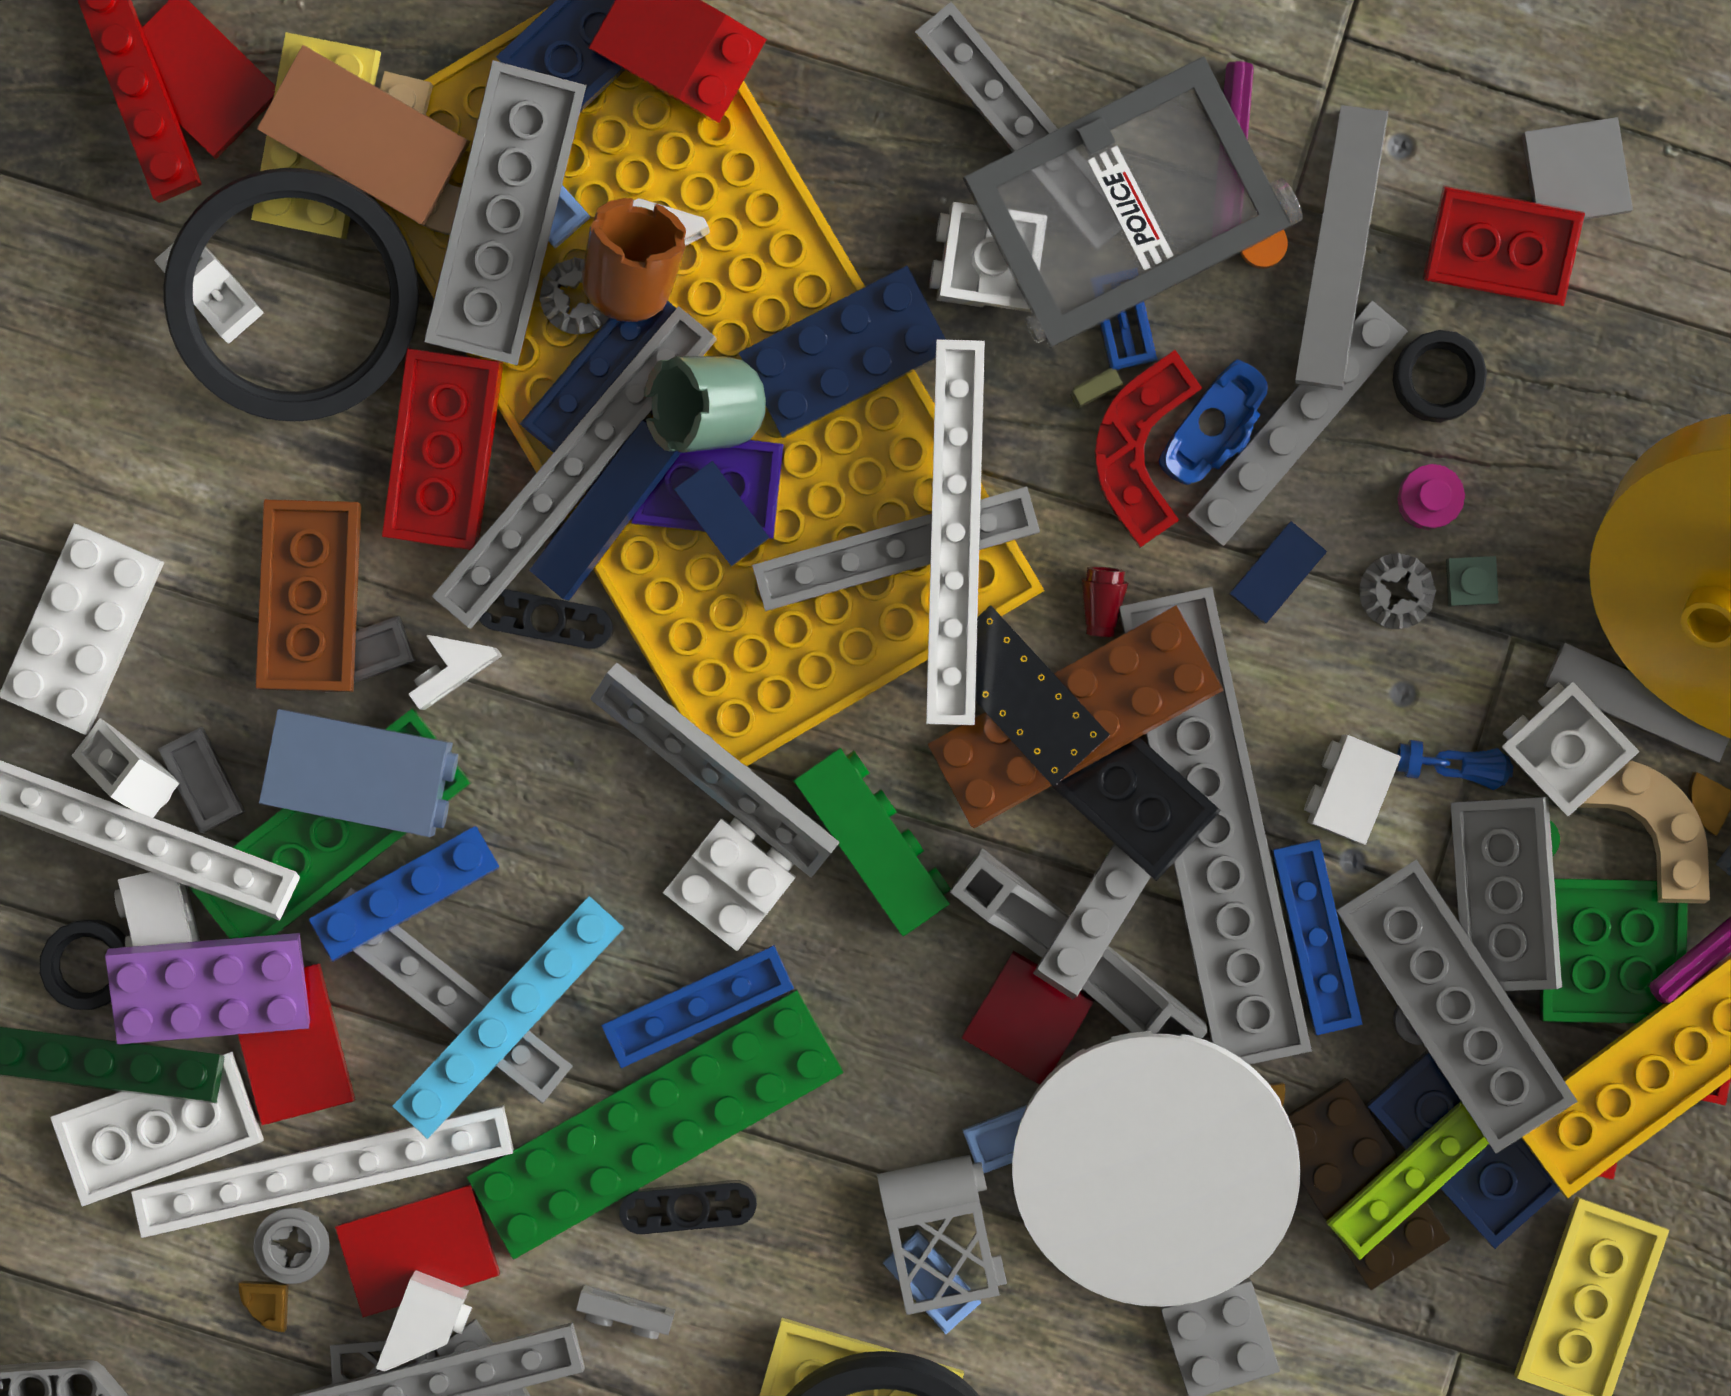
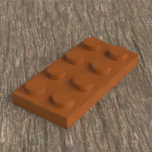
(308, 595)

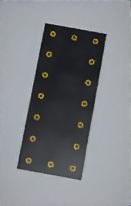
(1031, 701)

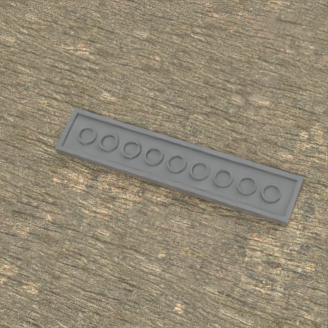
(1228, 869)

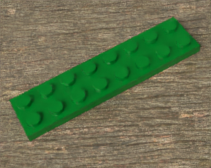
(655, 1124)

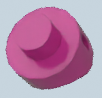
(1430, 497)

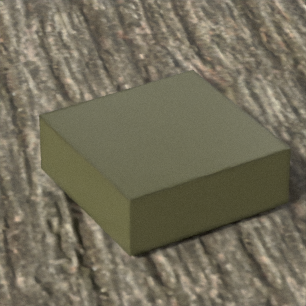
(1095, 388)

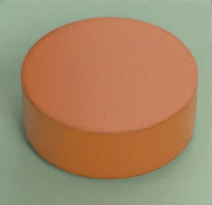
(1267, 252)

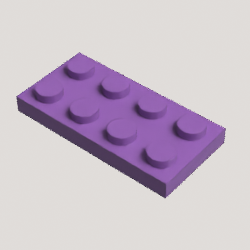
(208, 988)

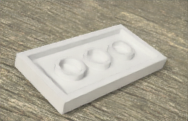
(81, 629)
(146, 1137)

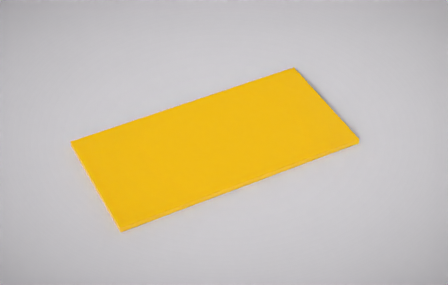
(765, 265)

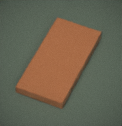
(363, 135)

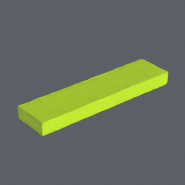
(1408, 1181)

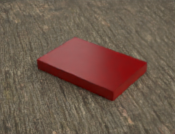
(205, 76)
(1503, 245)
(301, 1067)
(430, 1235)

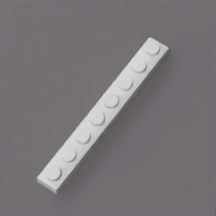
(955, 532)
(145, 842)
(320, 1172)

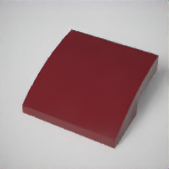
(1026, 1020)

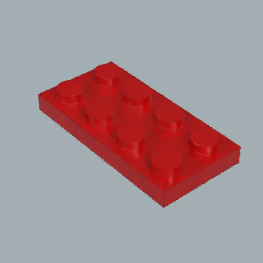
(442, 449)

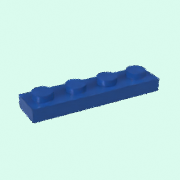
(403, 893)
(1317, 937)
(697, 1006)

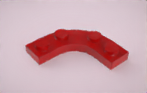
(1122, 442)

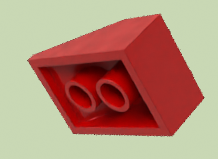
(680, 50)

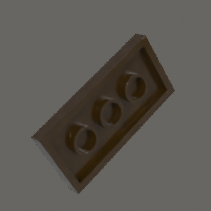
(1340, 1156)

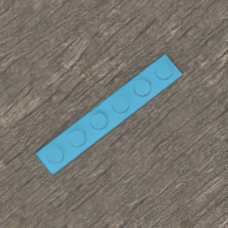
(508, 1017)

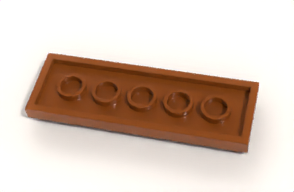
(1123, 685)

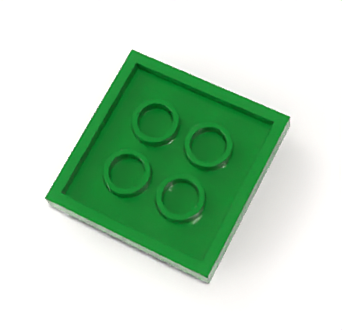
(1612, 949)

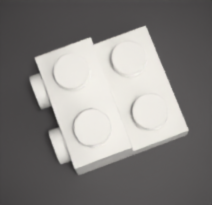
(972, 264)
(1568, 747)
(731, 882)

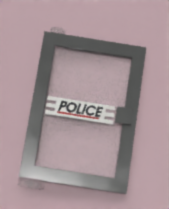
(1128, 203)

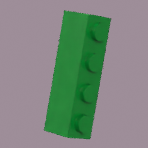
(872, 841)

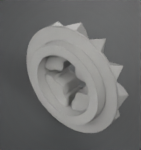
(556, 303)
(1376, 597)
(273, 1257)

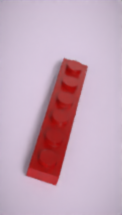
(141, 97)

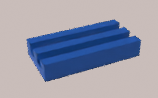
(1131, 359)

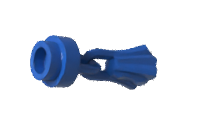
(1486, 768)

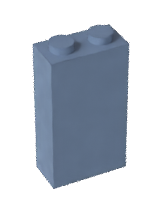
(358, 773)

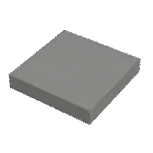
(1579, 168)

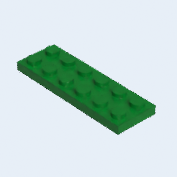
(318, 849)

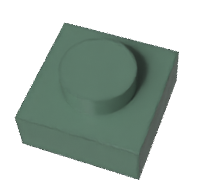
(1472, 581)

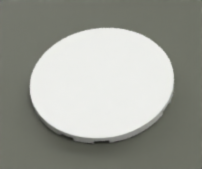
(1156, 1169)

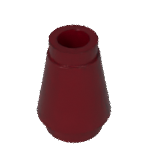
(1102, 597)

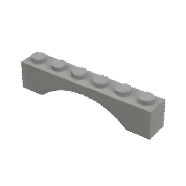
(1035, 921)

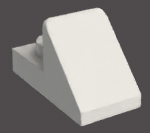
(463, 663)

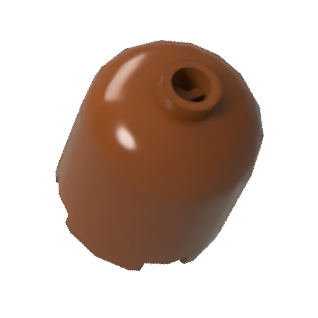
(632, 259)

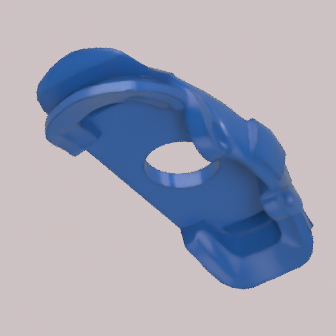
(1237, 396)

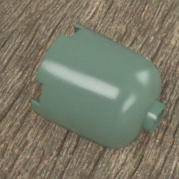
(704, 403)

